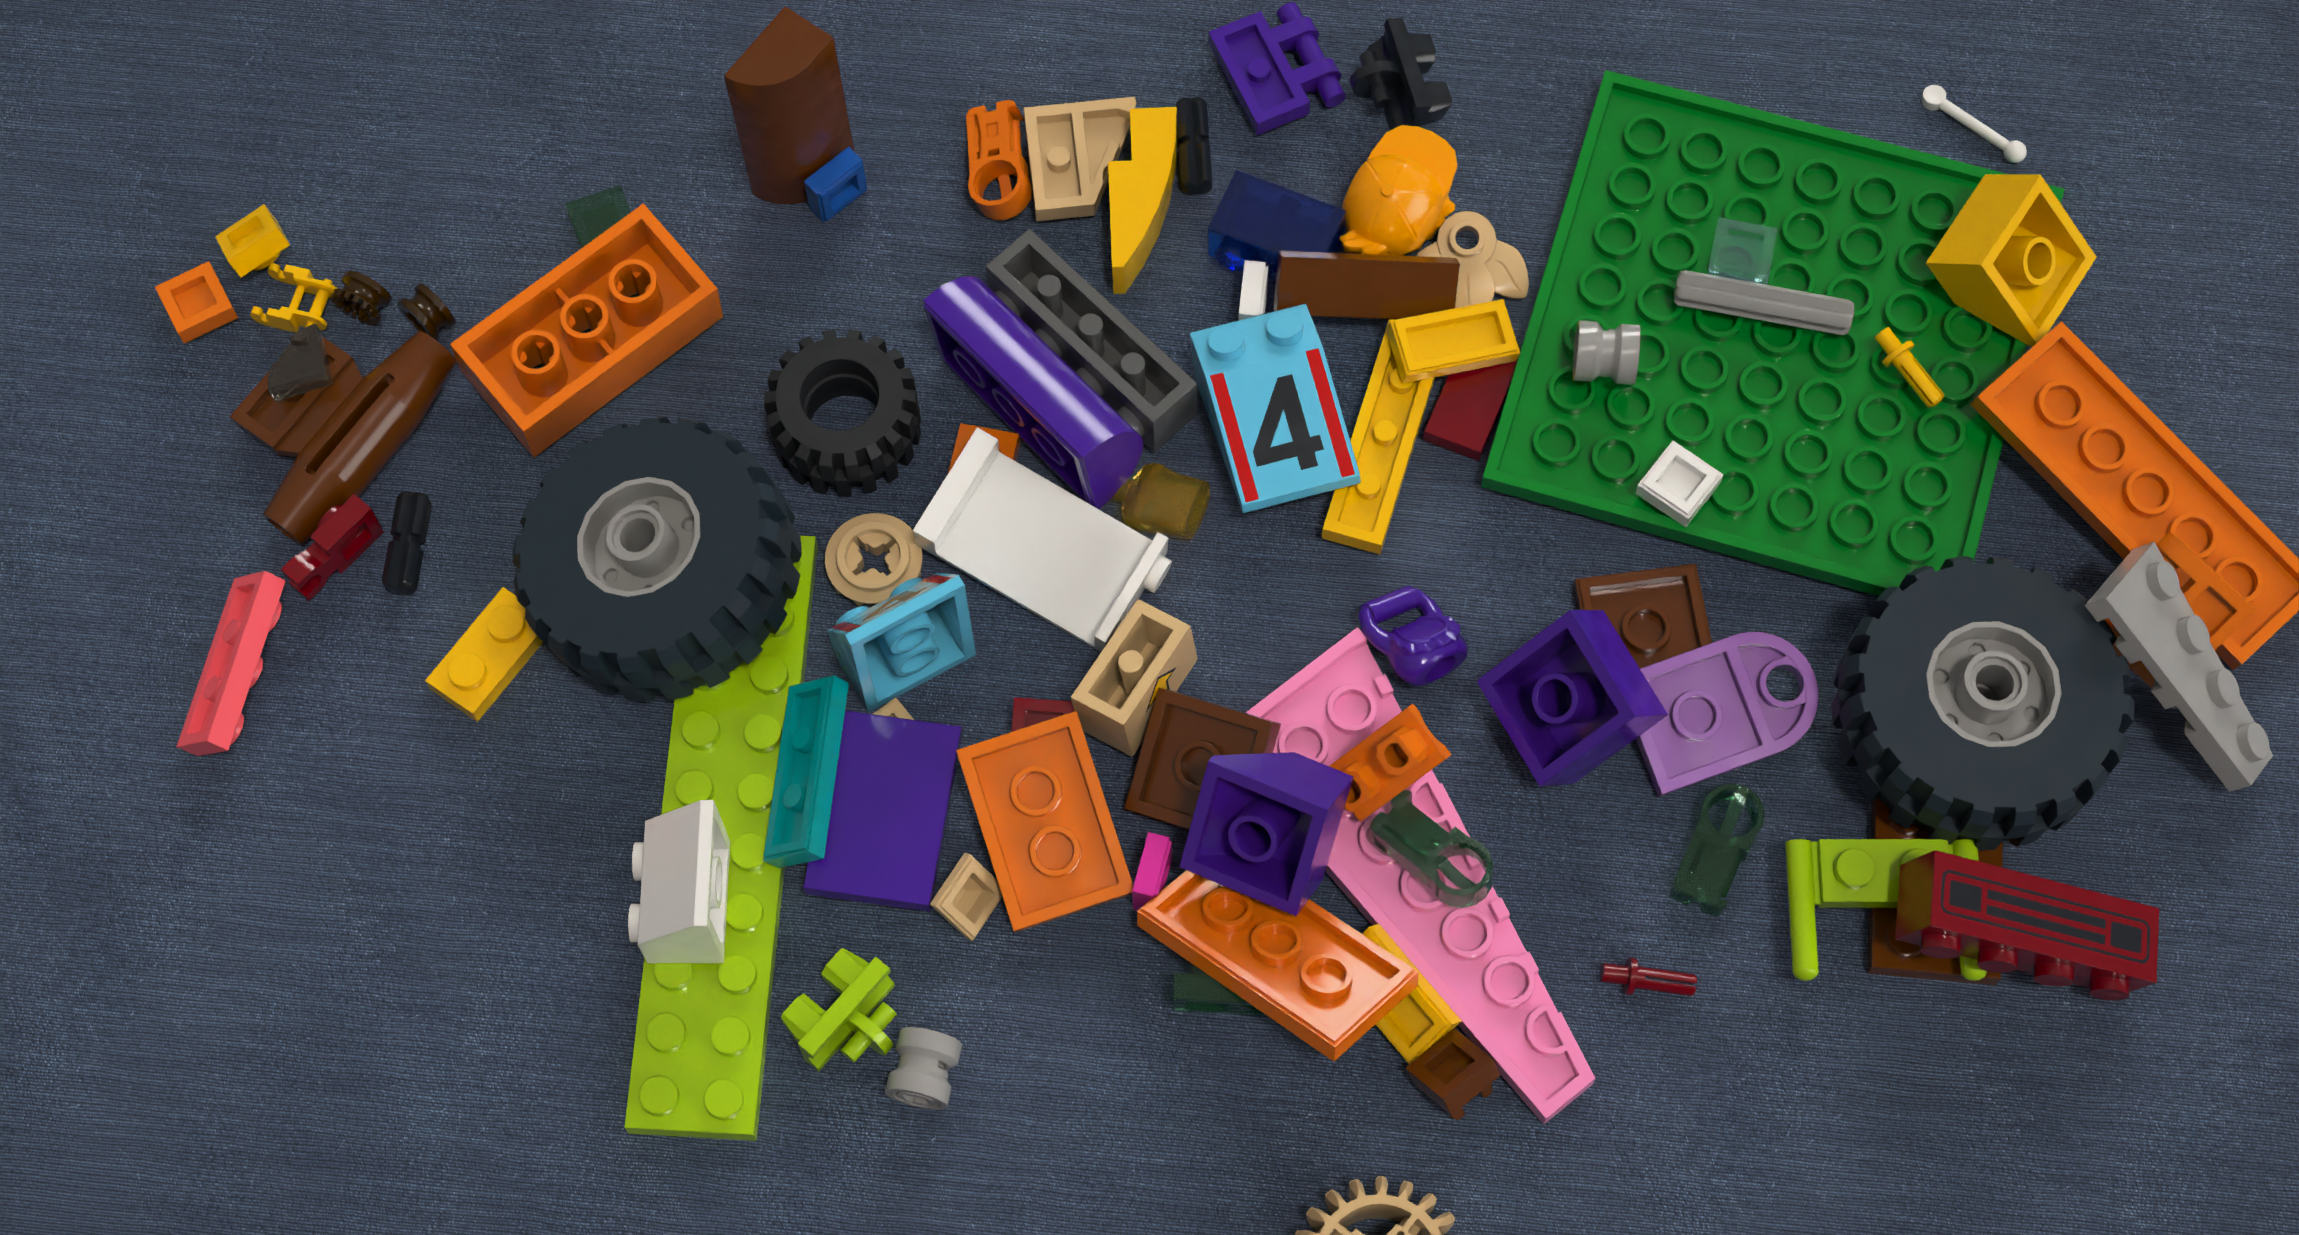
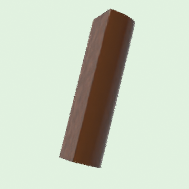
(788, 107)

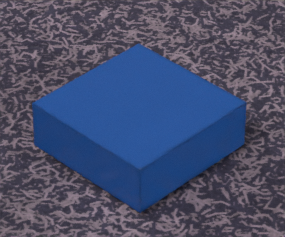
(836, 185)

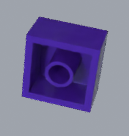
(1571, 697)

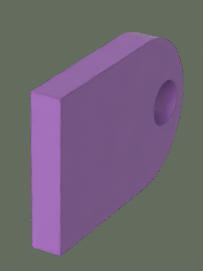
(1723, 709)

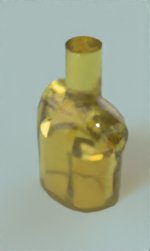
(1163, 501)

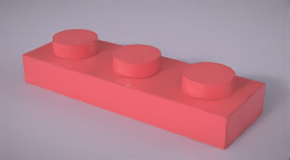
(232, 664)

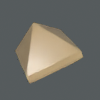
(968, 896)

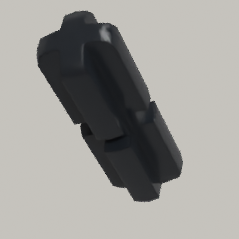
(1194, 146)
(404, 553)

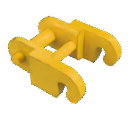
(292, 318)

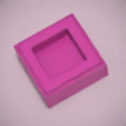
(1152, 870)

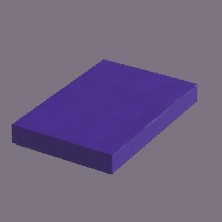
(887, 812)

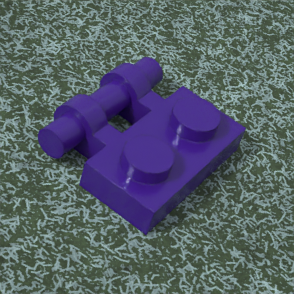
(1261, 74)

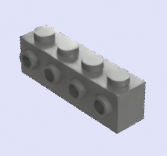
(1094, 339)

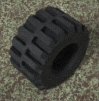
(834, 370)

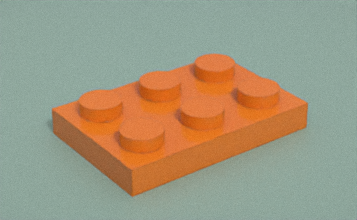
(1045, 821)

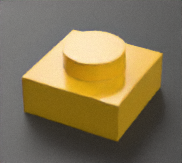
(253, 241)

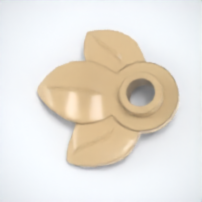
(1485, 268)

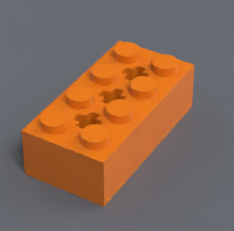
(580, 294)

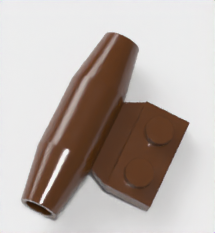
(343, 429)

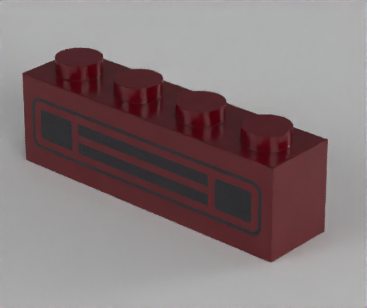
(2027, 925)

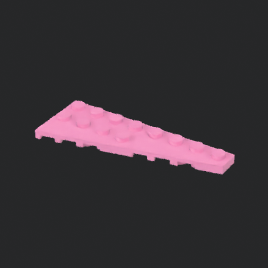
(1462, 952)

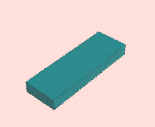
(806, 772)

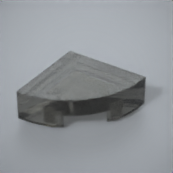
(300, 366)

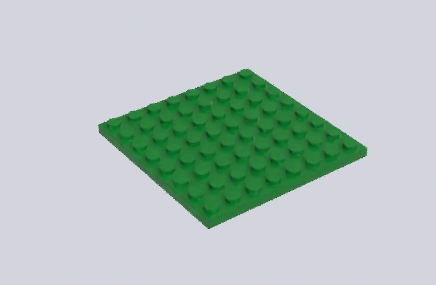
(1817, 441)

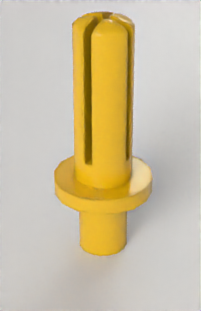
(1909, 367)

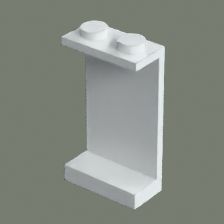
(1039, 543)

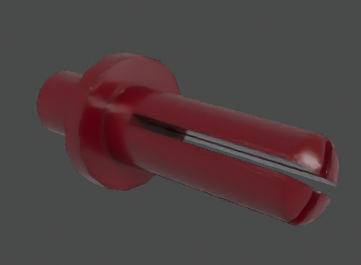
(1633, 976)

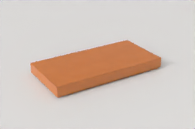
(1298, 969)

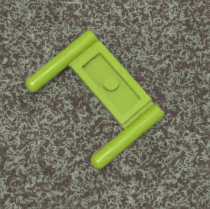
(1852, 876)

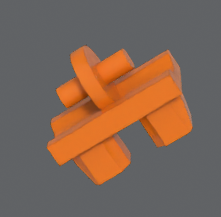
(1389, 761)

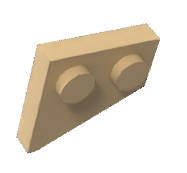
(1071, 153)

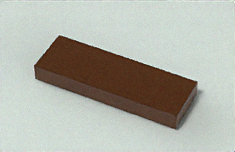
(1365, 284)

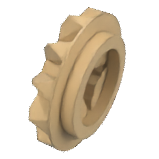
(877, 535)

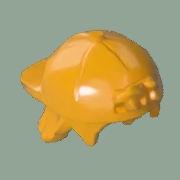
(1399, 193)

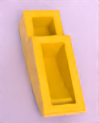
(1141, 191)

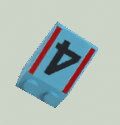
(1273, 408)
(904, 638)

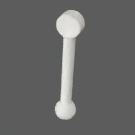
(1935, 98)

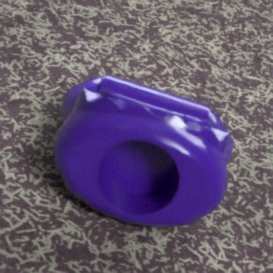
(1418, 650)

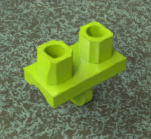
(861, 991)

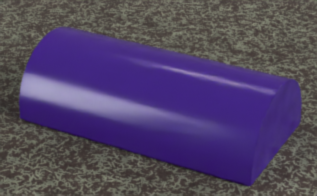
(1032, 389)

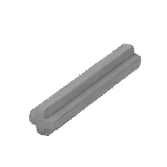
(1764, 302)

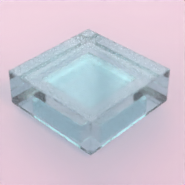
(1742, 251)

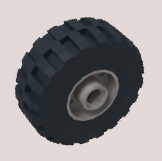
(657, 558)
(1982, 702)

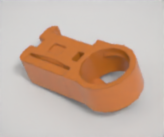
(995, 153)

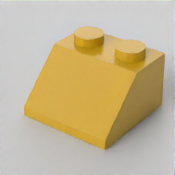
(2012, 256)

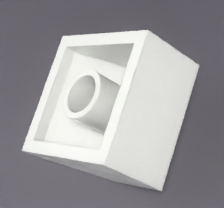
(682, 886)

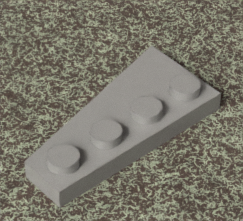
(2175, 646)

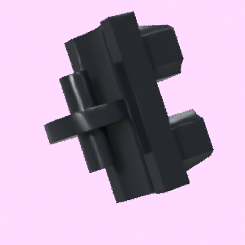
(1394, 77)

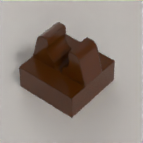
(1454, 1073)

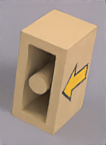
(1122, 684)

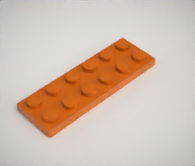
(2137, 478)

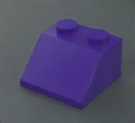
(1266, 825)

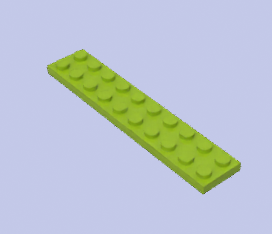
(708, 1023)

